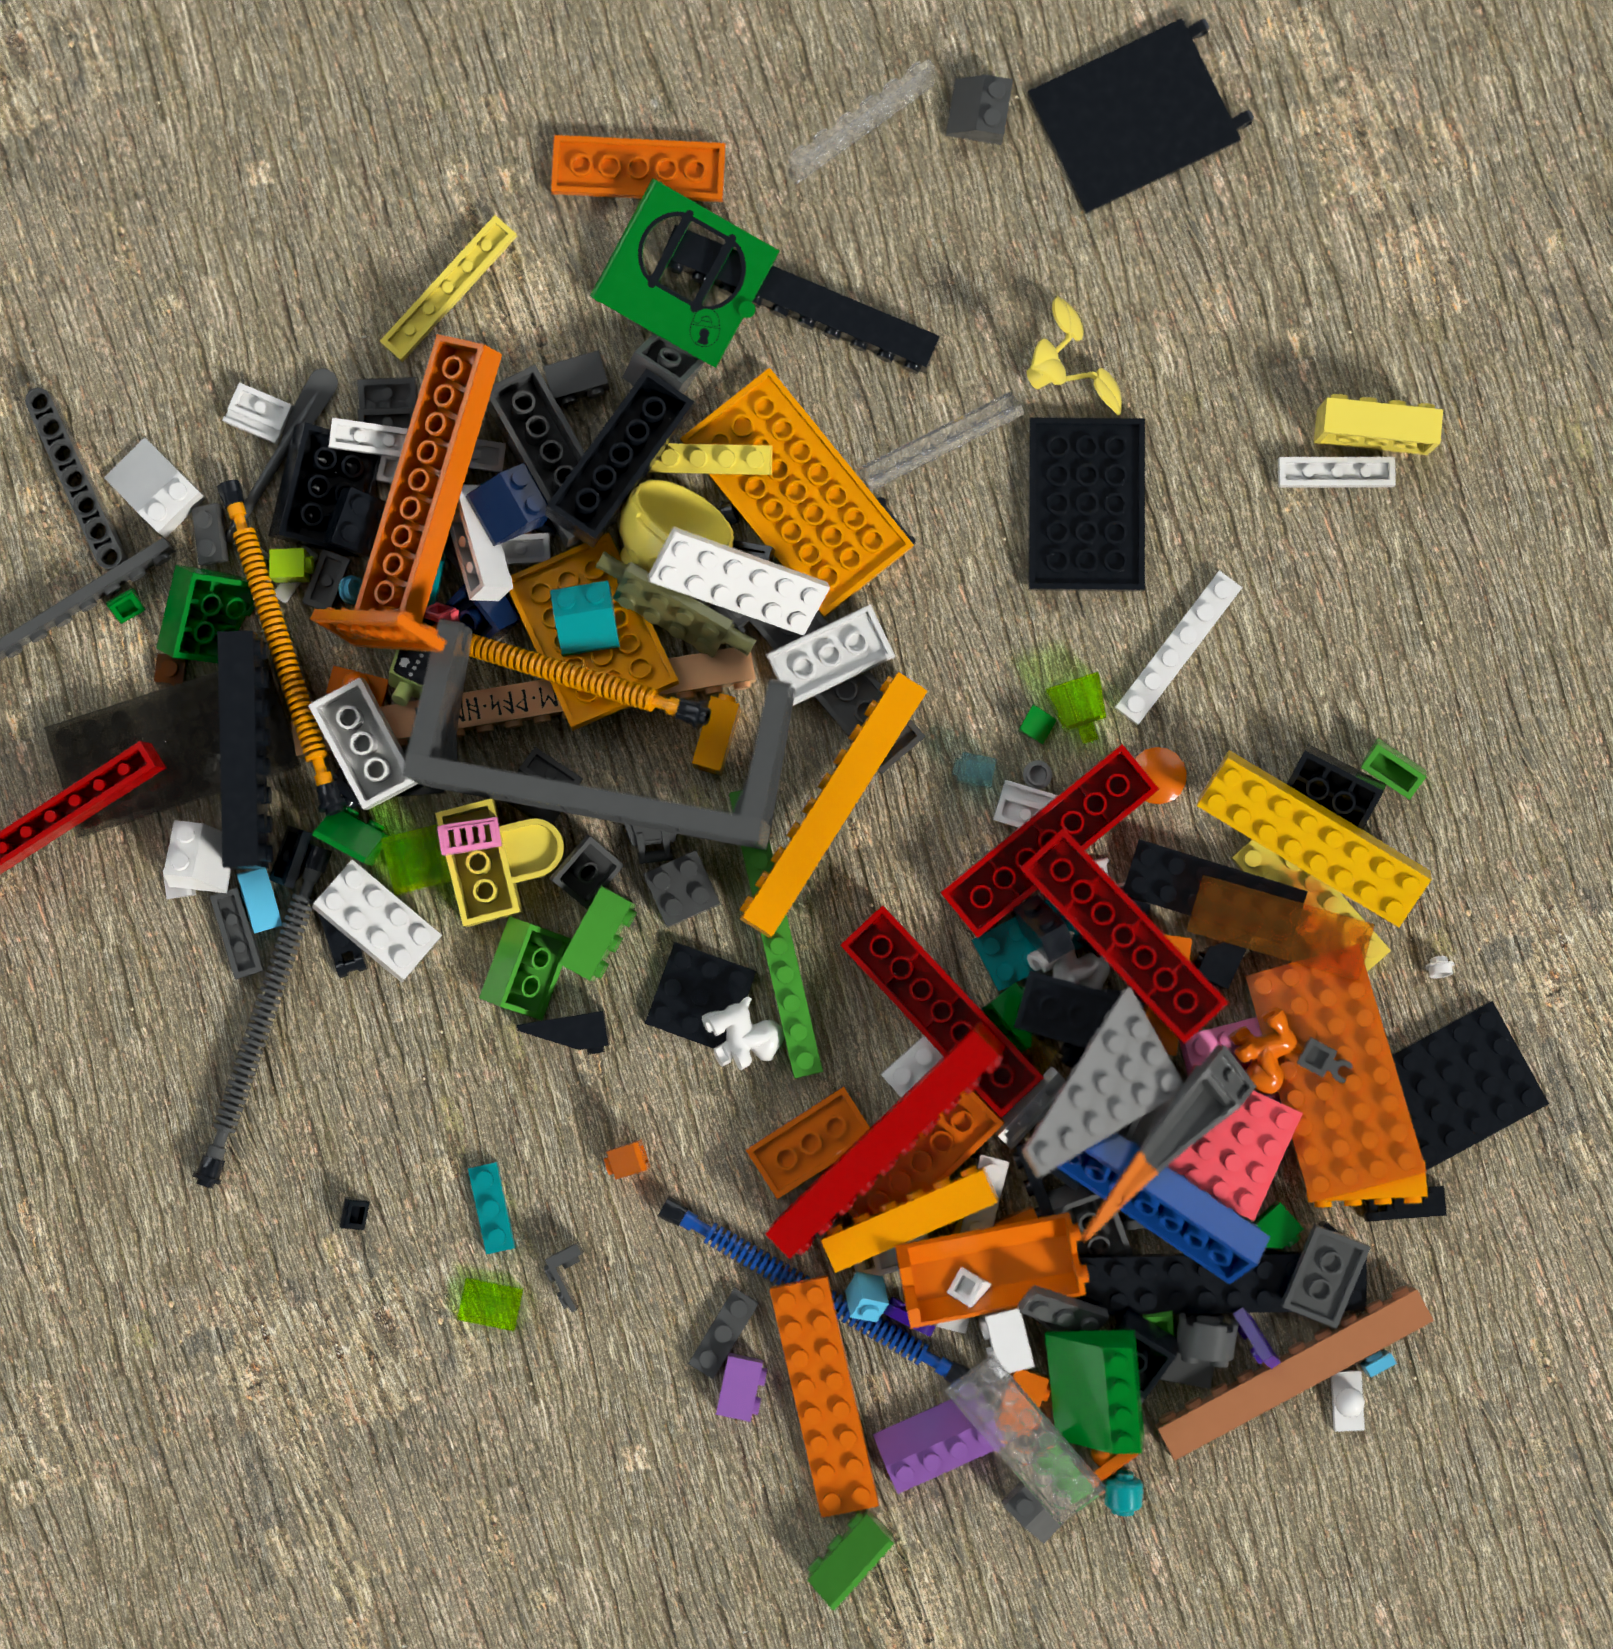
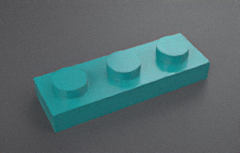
(491, 1208)

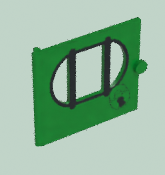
(644, 300)

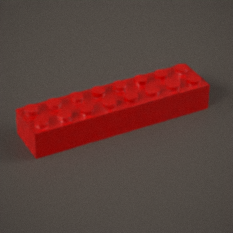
(1083, 809)
(1123, 936)
(935, 1003)

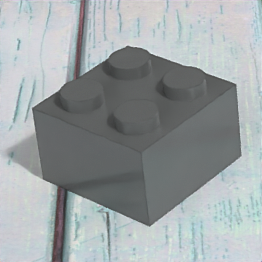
(682, 889)

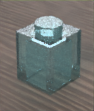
(974, 770)

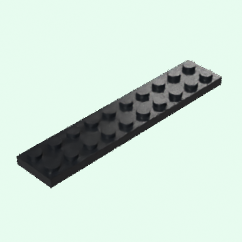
(1183, 1286)

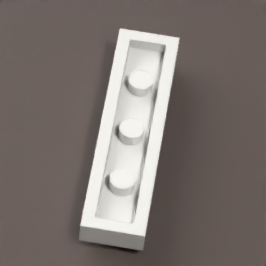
(1336, 472)

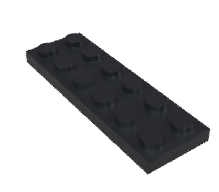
(1173, 878)

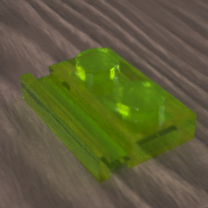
(490, 1304)

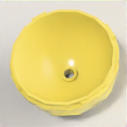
(655, 510)

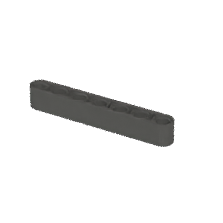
(67, 470)

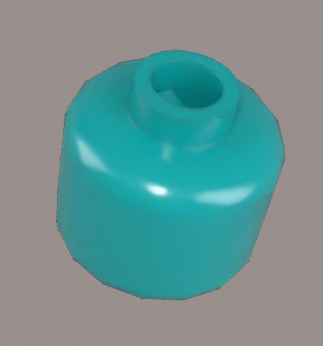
(1123, 1493)

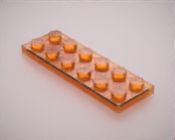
(1280, 927)

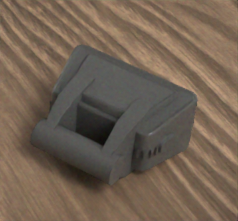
(645, 836)

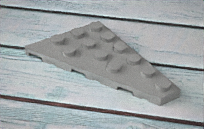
(1110, 1087)

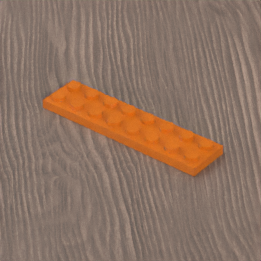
(824, 1396)

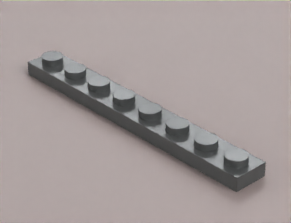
(85, 598)

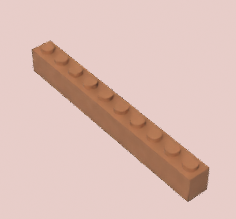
(1298, 1371)

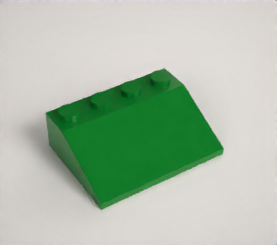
(1096, 1389)

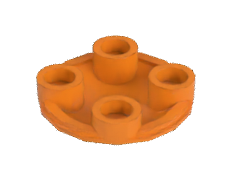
(1166, 772)

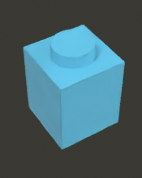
(866, 1297)

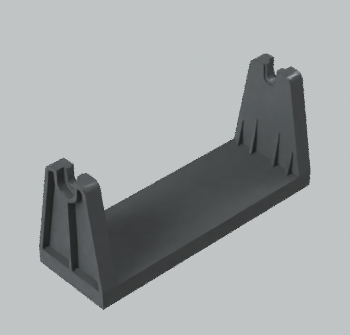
(435, 764)

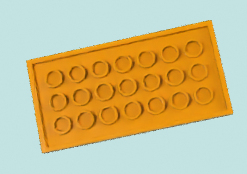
(813, 502)

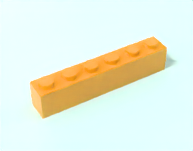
(909, 1219)

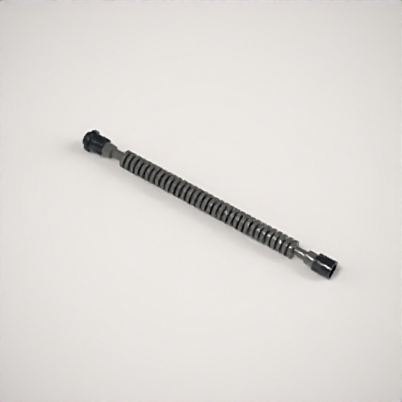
(212, 1163)

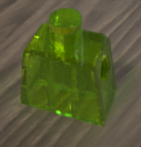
(1078, 705)

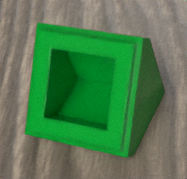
(126, 606)

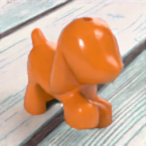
(1266, 1050)

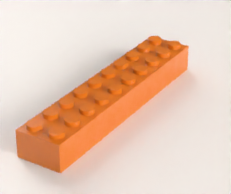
(429, 477)

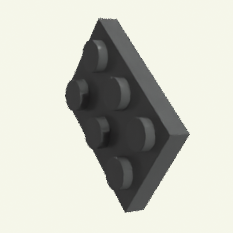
(1325, 1275)

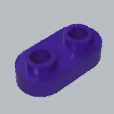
(897, 1310)

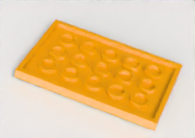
(640, 651)

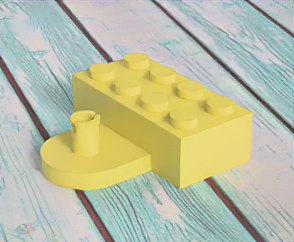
(488, 877)

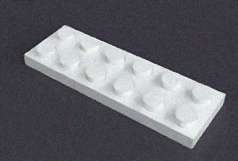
(738, 581)

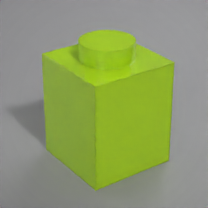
(290, 565)

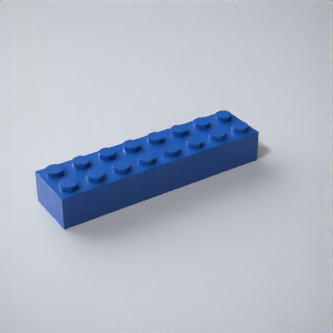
(1174, 1210)

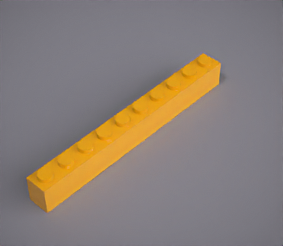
(833, 804)

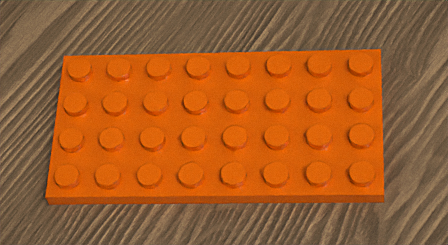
(1351, 1130)

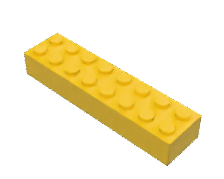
(1314, 838)

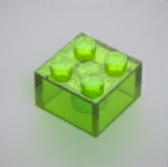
(416, 861)

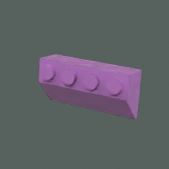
(929, 1445)

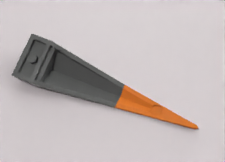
(1201, 1104)

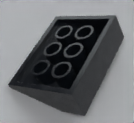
(313, 484)

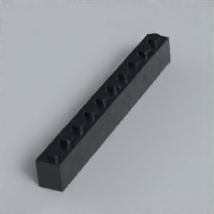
(812, 305)

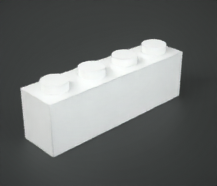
(480, 562)

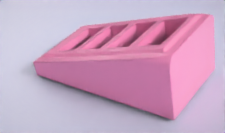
(468, 825)

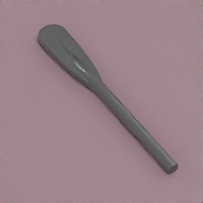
(307, 408)

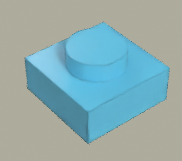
(1377, 1363)

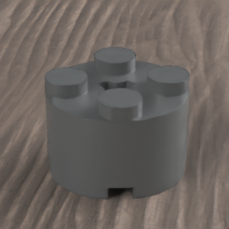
(1206, 1339)

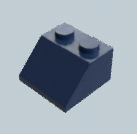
(509, 504)
(484, 618)

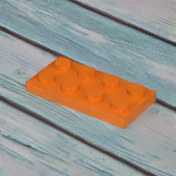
(808, 1142)

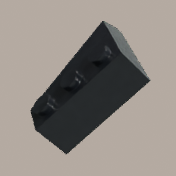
(1336, 786)

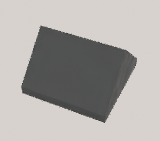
(586, 871)

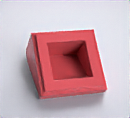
(440, 611)

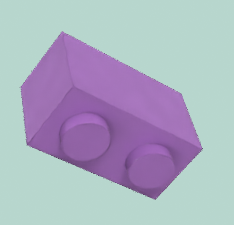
(740, 1387)

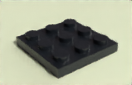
(695, 986)

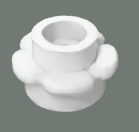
(1440, 967)

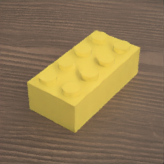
(1378, 425)

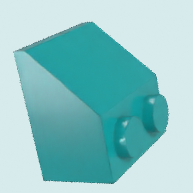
(585, 618)

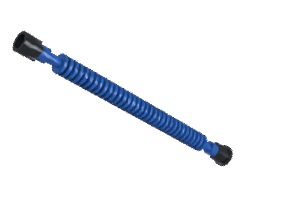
(678, 1214)

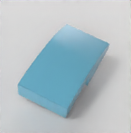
(259, 900)

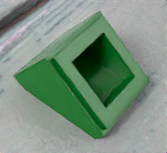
(1037, 724)

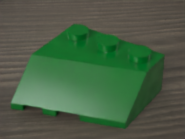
(198, 608)

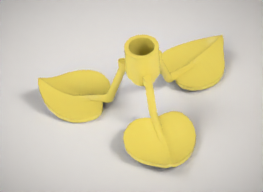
(1048, 368)

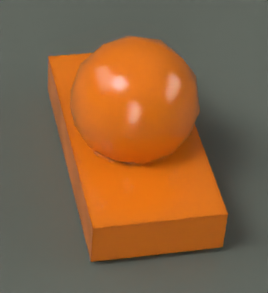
(342, 676)
(1109, 1462)

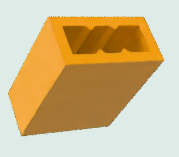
(717, 734)

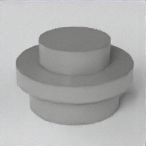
(1037, 774)

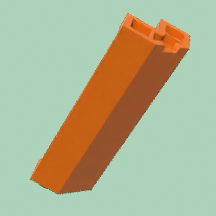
(1005, 1255)

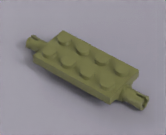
(672, 610)

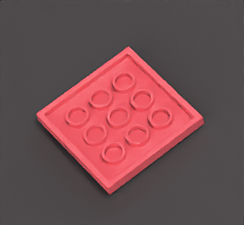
(1241, 1154)

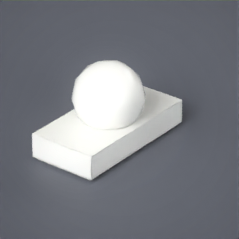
(1347, 1401)

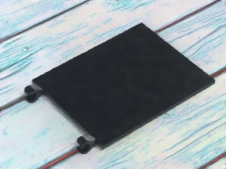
(1136, 114)

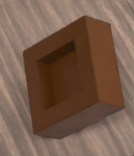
(170, 669)

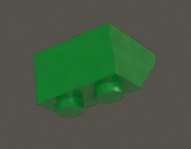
(352, 835)

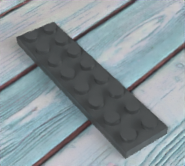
(849, 699)

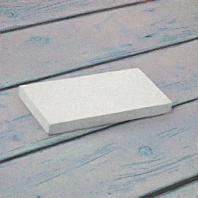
(832, 654)

